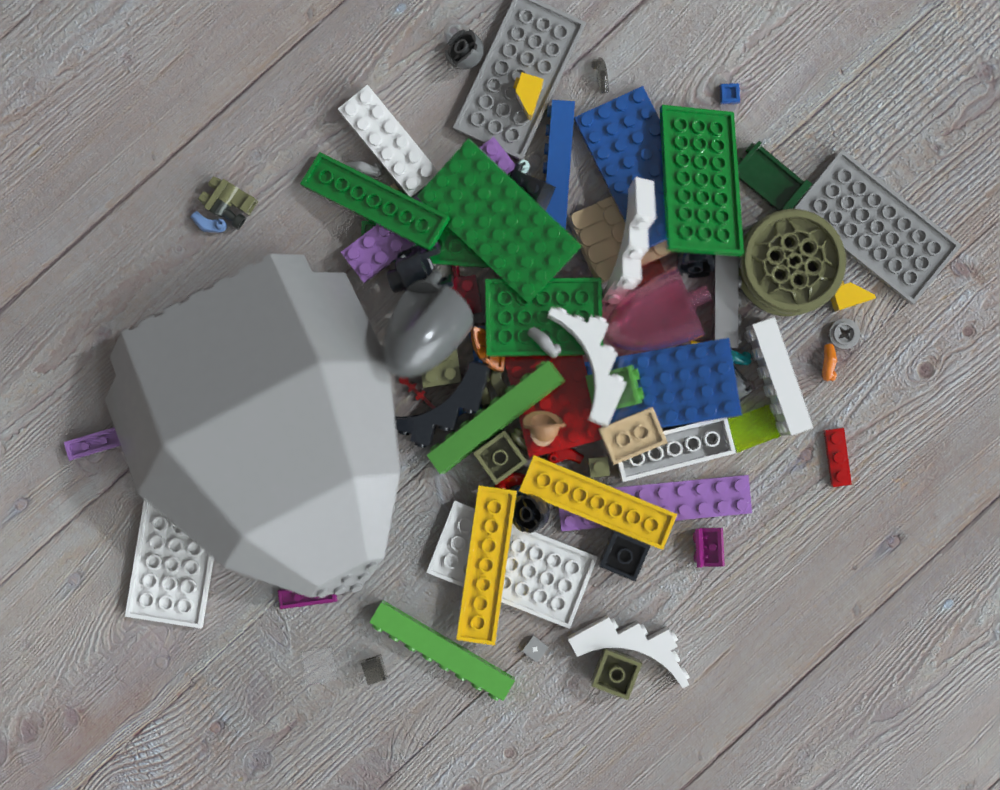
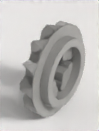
(853, 335)

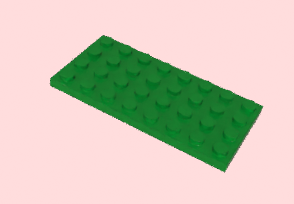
(701, 181)
(499, 221)

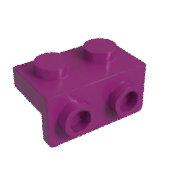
(709, 547)

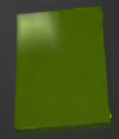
(753, 428)

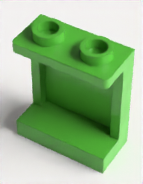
(632, 392)

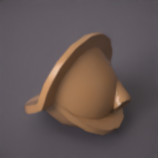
(543, 426)

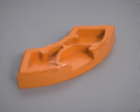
(478, 339)

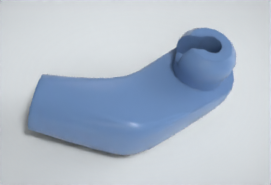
(208, 225)

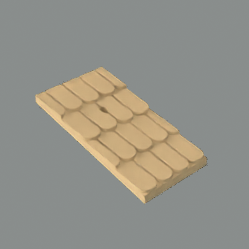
(601, 234)

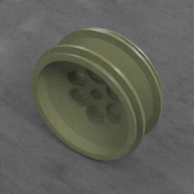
(783, 295)

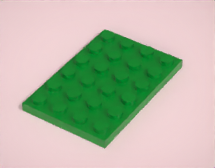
(512, 317)

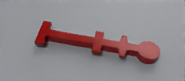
(405, 381)

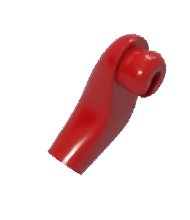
(567, 454)
(511, 480)

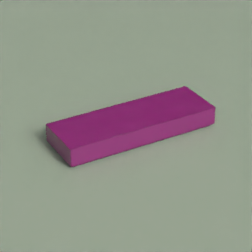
(291, 599)

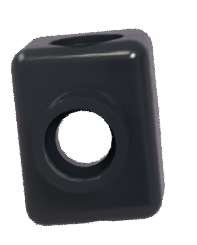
(415, 265)

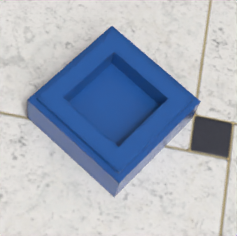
(729, 93)

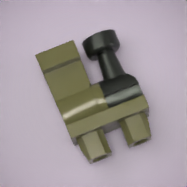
(226, 196)

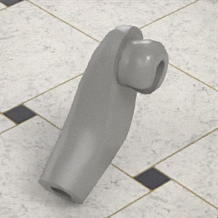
(365, 168)
(544, 342)

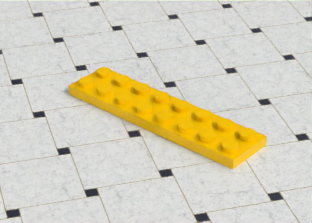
(598, 502)
(486, 565)

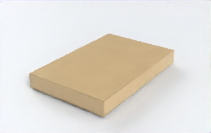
(633, 436)

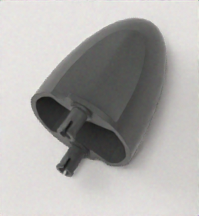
(425, 327)

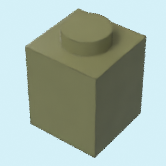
(598, 466)

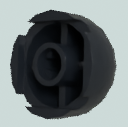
(695, 264)
(530, 513)

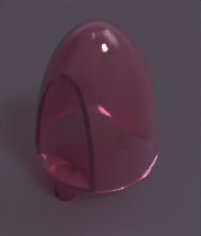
(657, 314)

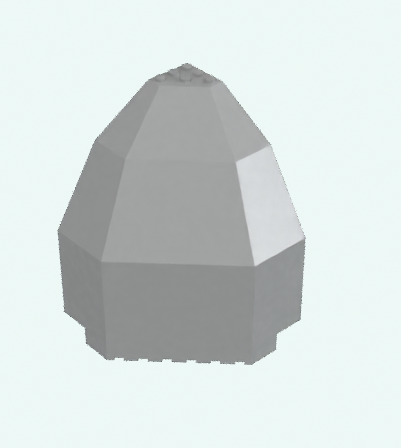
(265, 425)

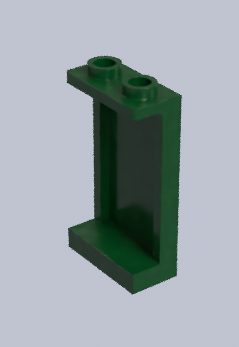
(771, 178)

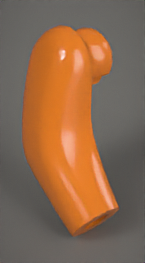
(829, 363)

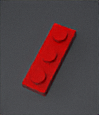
(837, 457)

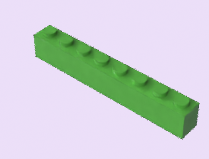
(496, 417)
(442, 650)

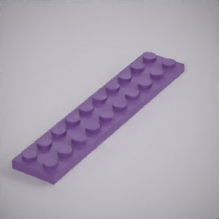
(380, 246)
(686, 498)

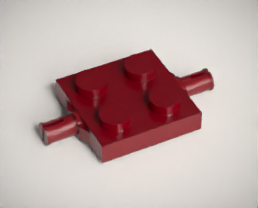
(468, 289)

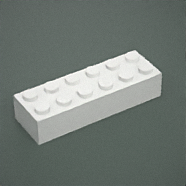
(388, 141)
(778, 377)
(685, 447)

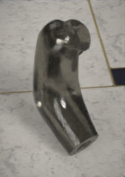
(602, 74)

